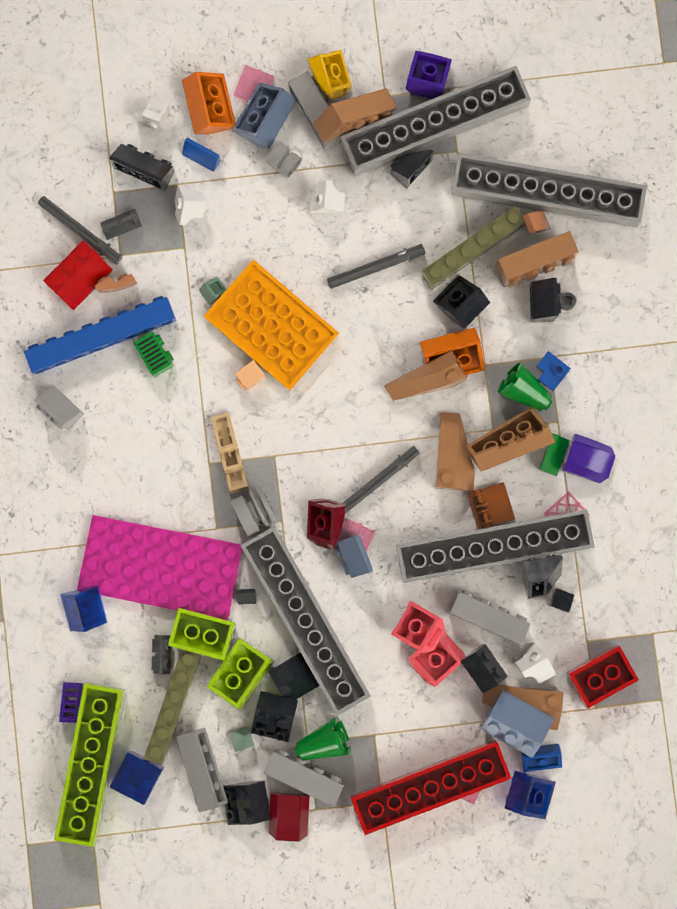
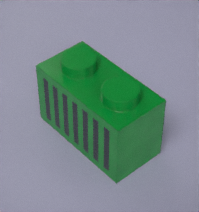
(153, 354)

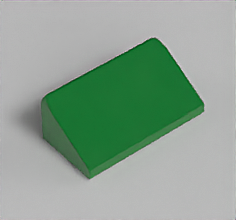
(554, 455)

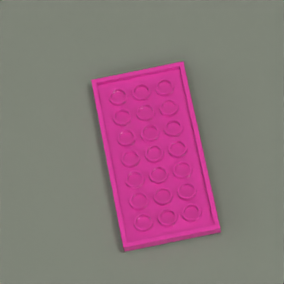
(160, 567)

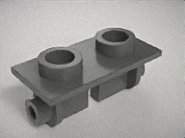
(120, 224)
(162, 663)

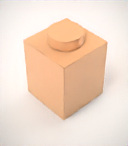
(249, 376)

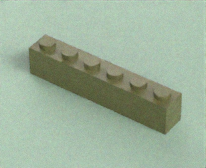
(473, 247)
(172, 707)

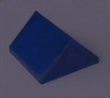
(84, 609)

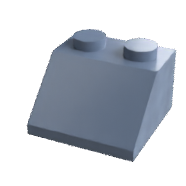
(354, 555)

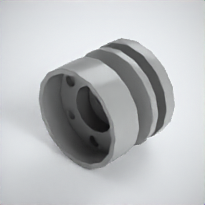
(254, 511)

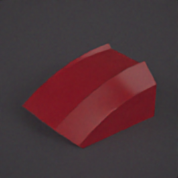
(325, 522)
(289, 816)

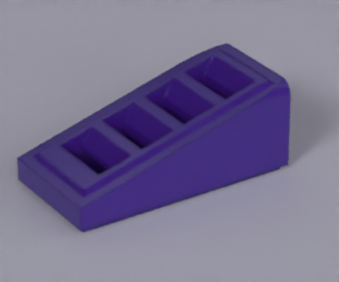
(70, 719)

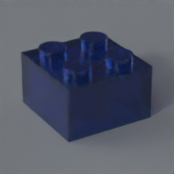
(136, 777)

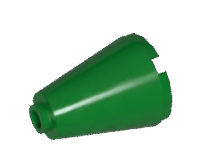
(524, 388)
(324, 742)

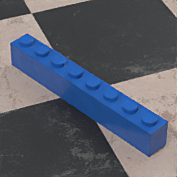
(100, 335)

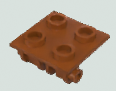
(491, 505)

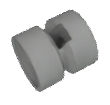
(283, 159)

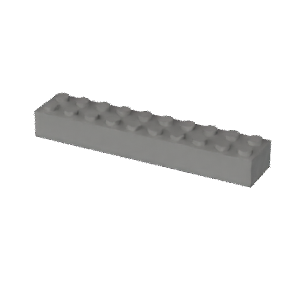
(435, 120)
(549, 190)
(494, 546)
(305, 621)

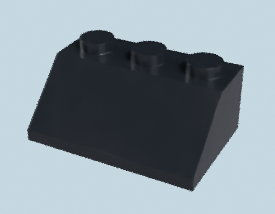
(142, 166)

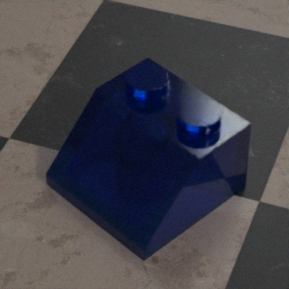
(529, 795)

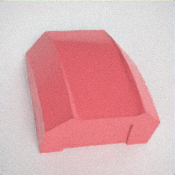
(419, 628)
(437, 664)

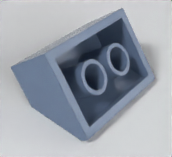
(264, 115)
(517, 723)

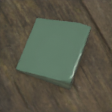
(212, 290)
(241, 739)

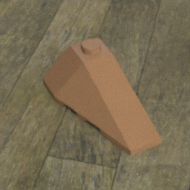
(454, 462)

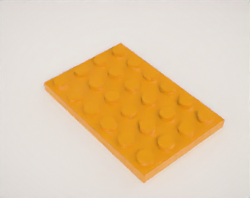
(271, 325)

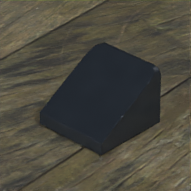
(246, 596)
(562, 600)

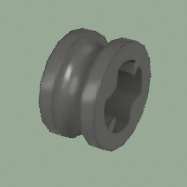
(572, 303)

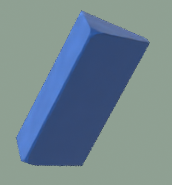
(200, 154)
(545, 758)

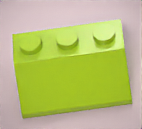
(201, 634)
(240, 674)

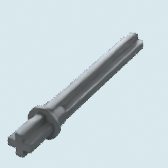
(80, 230)
(375, 266)
(382, 477)

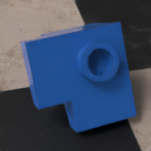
(552, 371)

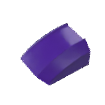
(428, 75)
(589, 459)

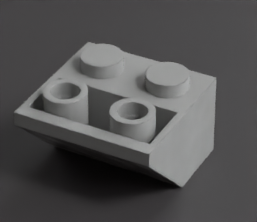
(59, 407)

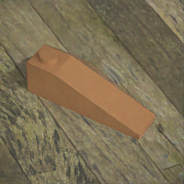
(433, 376)
(544, 700)

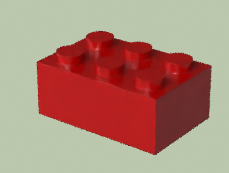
(602, 676)

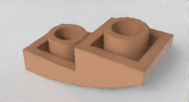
(536, 222)
(108, 285)

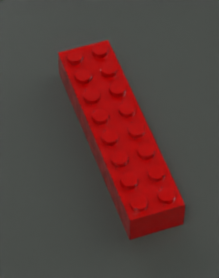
(430, 787)

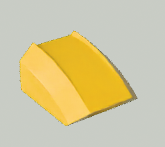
(331, 73)

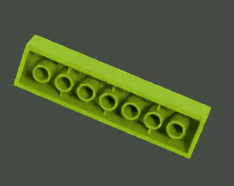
(89, 764)

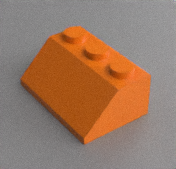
(208, 102)
(464, 345)

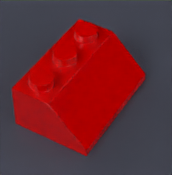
(77, 275)

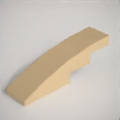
(229, 452)

